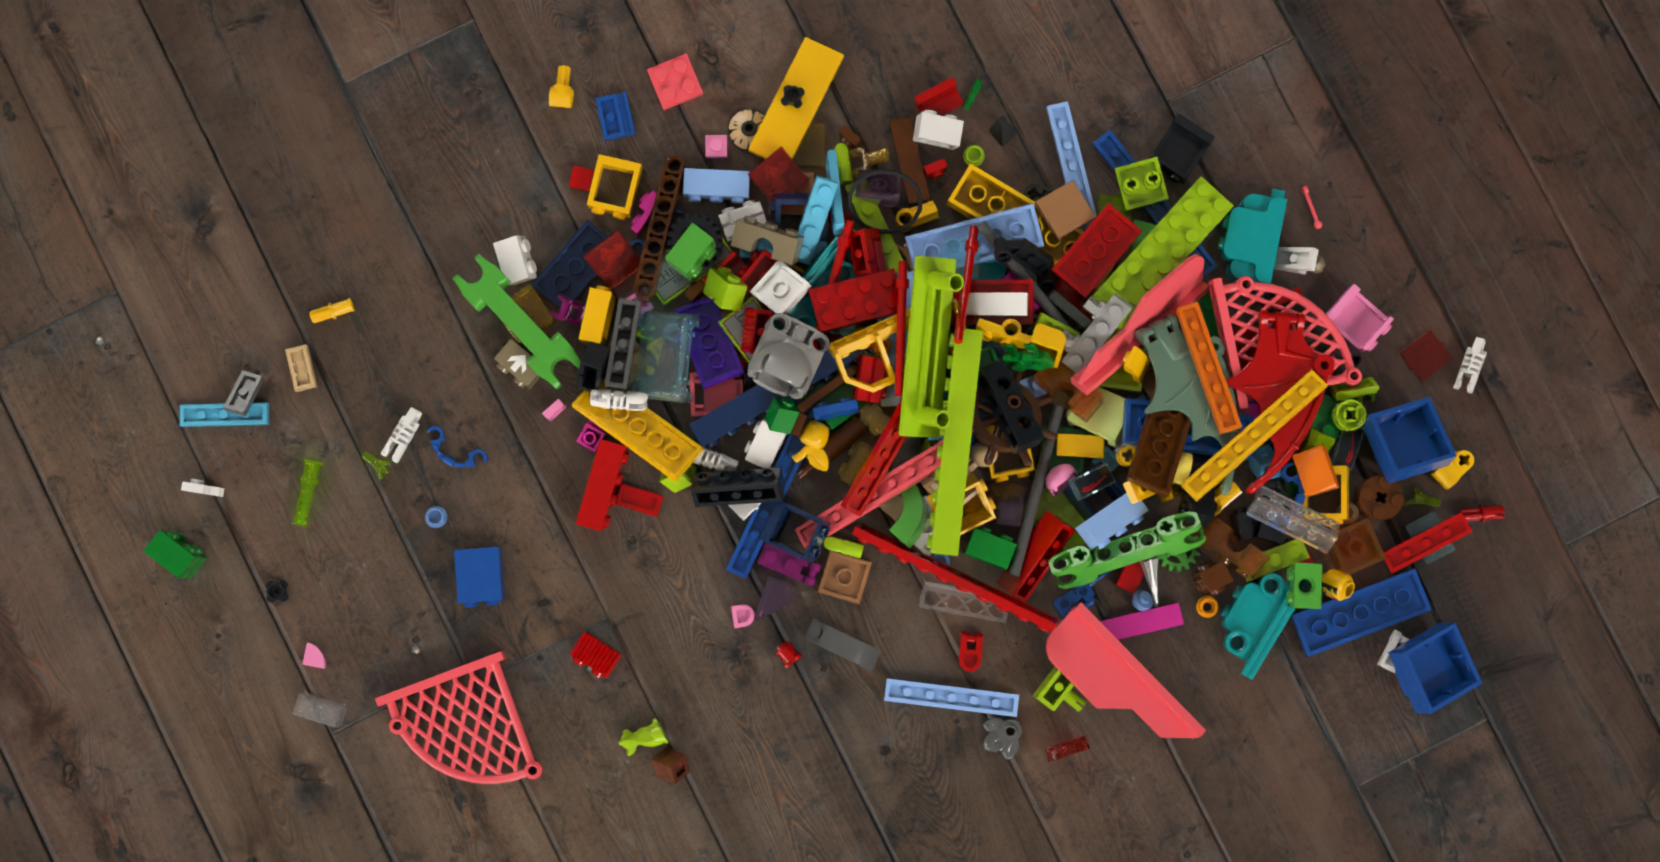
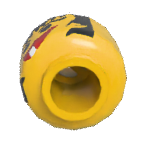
(1337, 585)

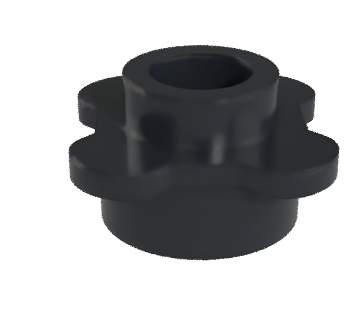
(792, 90)
(272, 596)

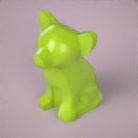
(647, 736)

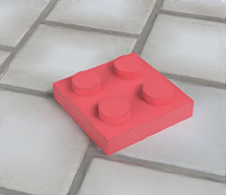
(675, 81)

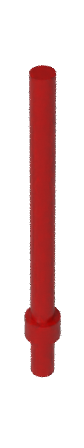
(843, 243)
(971, 248)
(902, 285)

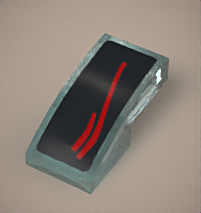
(1347, 448)
(1092, 481)

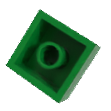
(990, 548)
(176, 554)

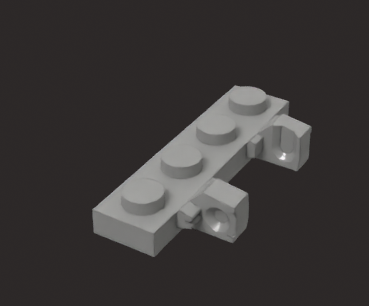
(1106, 319)

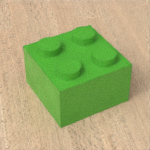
(691, 252)

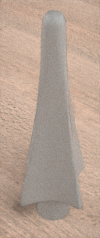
(1150, 568)

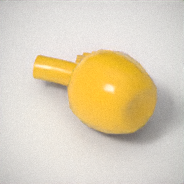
(815, 438)

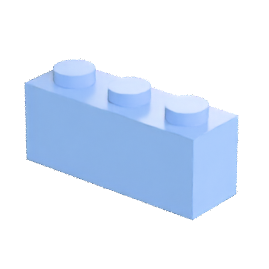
(716, 185)
(1111, 521)

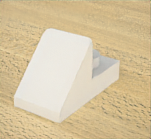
(1296, 259)

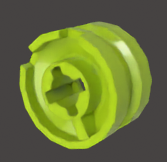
(1339, 415)

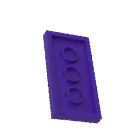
(711, 348)

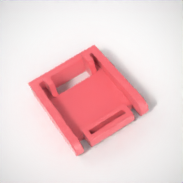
(715, 395)

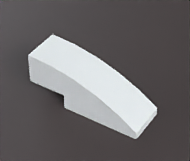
(997, 304)

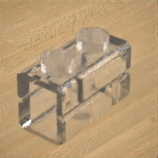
(320, 709)

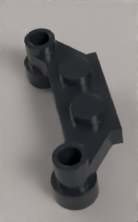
(1029, 256)

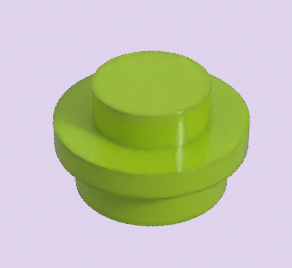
(973, 155)

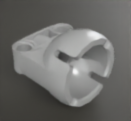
(787, 356)

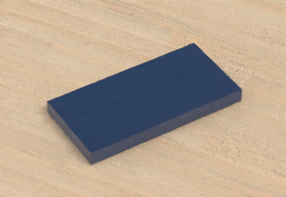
(569, 271)

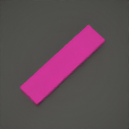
(1144, 621)

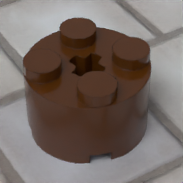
(1390, 501)

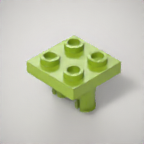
(1141, 183)

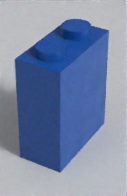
(479, 576)

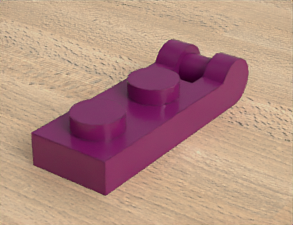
(788, 564)

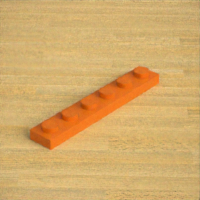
(1208, 368)

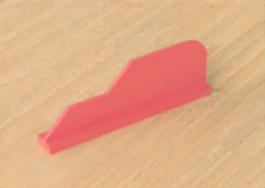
(1177, 289)
(1113, 676)

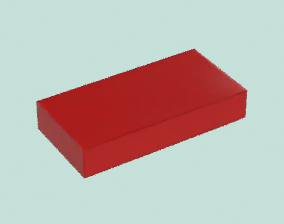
(639, 500)

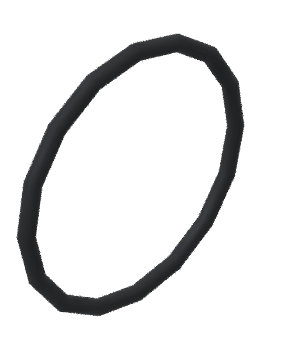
(882, 171)

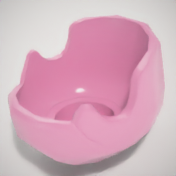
(1058, 478)

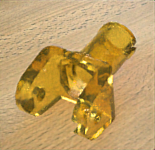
(869, 158)

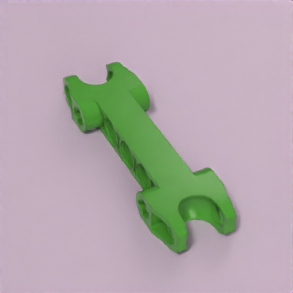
(491, 292)
(1167, 537)

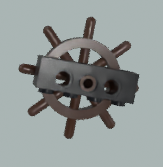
(1013, 413)

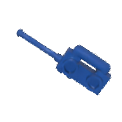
(1064, 602)

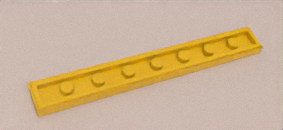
(1254, 435)

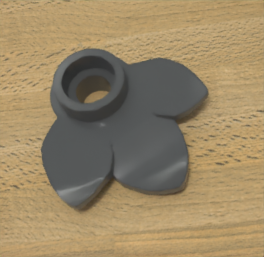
(1000, 739)

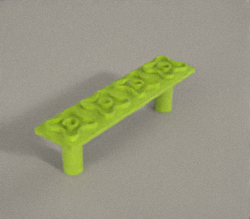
(928, 347)

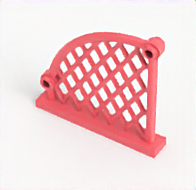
(1225, 332)
(491, 663)

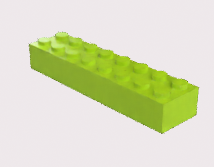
(1165, 245)

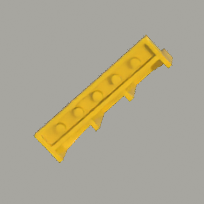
(862, 340)

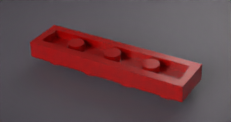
(1427, 542)

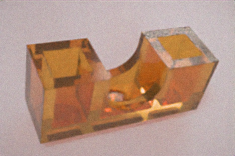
(1057, 378)
(1248, 561)

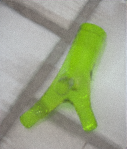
(377, 464)
(1421, 498)

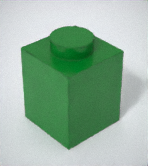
(782, 415)

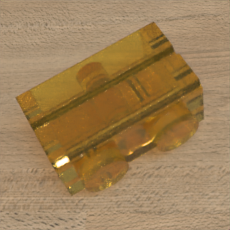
(873, 419)
(859, 455)

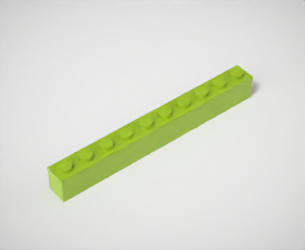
(956, 444)

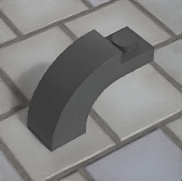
(842, 644)

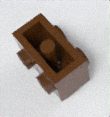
(1211, 577)

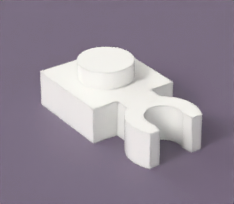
(198, 486)

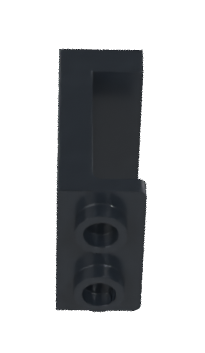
(1181, 148)

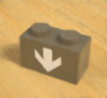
(512, 360)

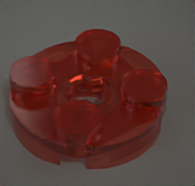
(1067, 748)

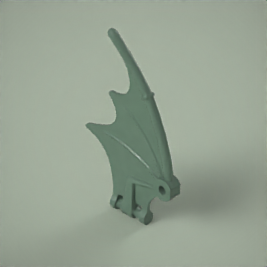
(1178, 381)

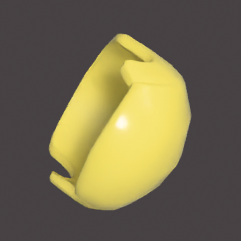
(1184, 468)

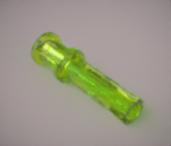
(308, 482)

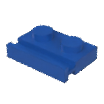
(615, 116)
(826, 411)

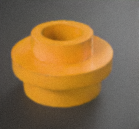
(1213, 603)

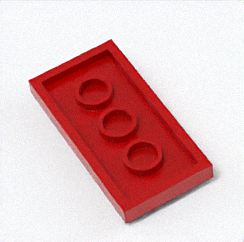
(1096, 250)
(1003, 286)
(855, 300)

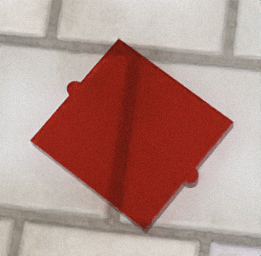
(1426, 356)

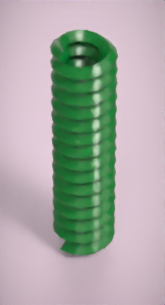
(971, 96)

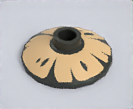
(736, 130)

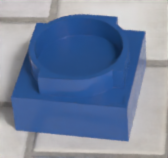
(1408, 440)
(1434, 668)

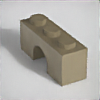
(785, 243)

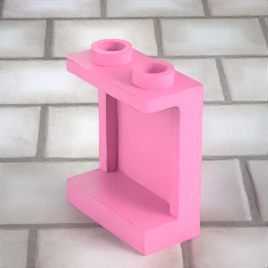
(1359, 320)

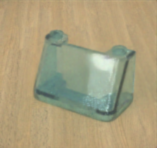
(665, 355)

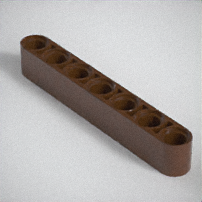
(659, 218)

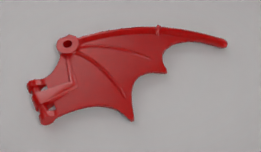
(1277, 365)

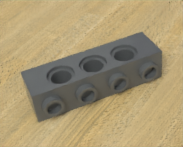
(623, 344)

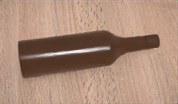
(838, 442)

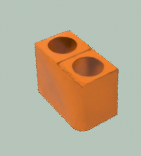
(1315, 471)

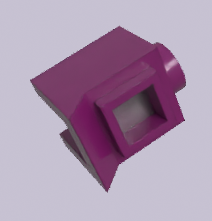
(570, 310)

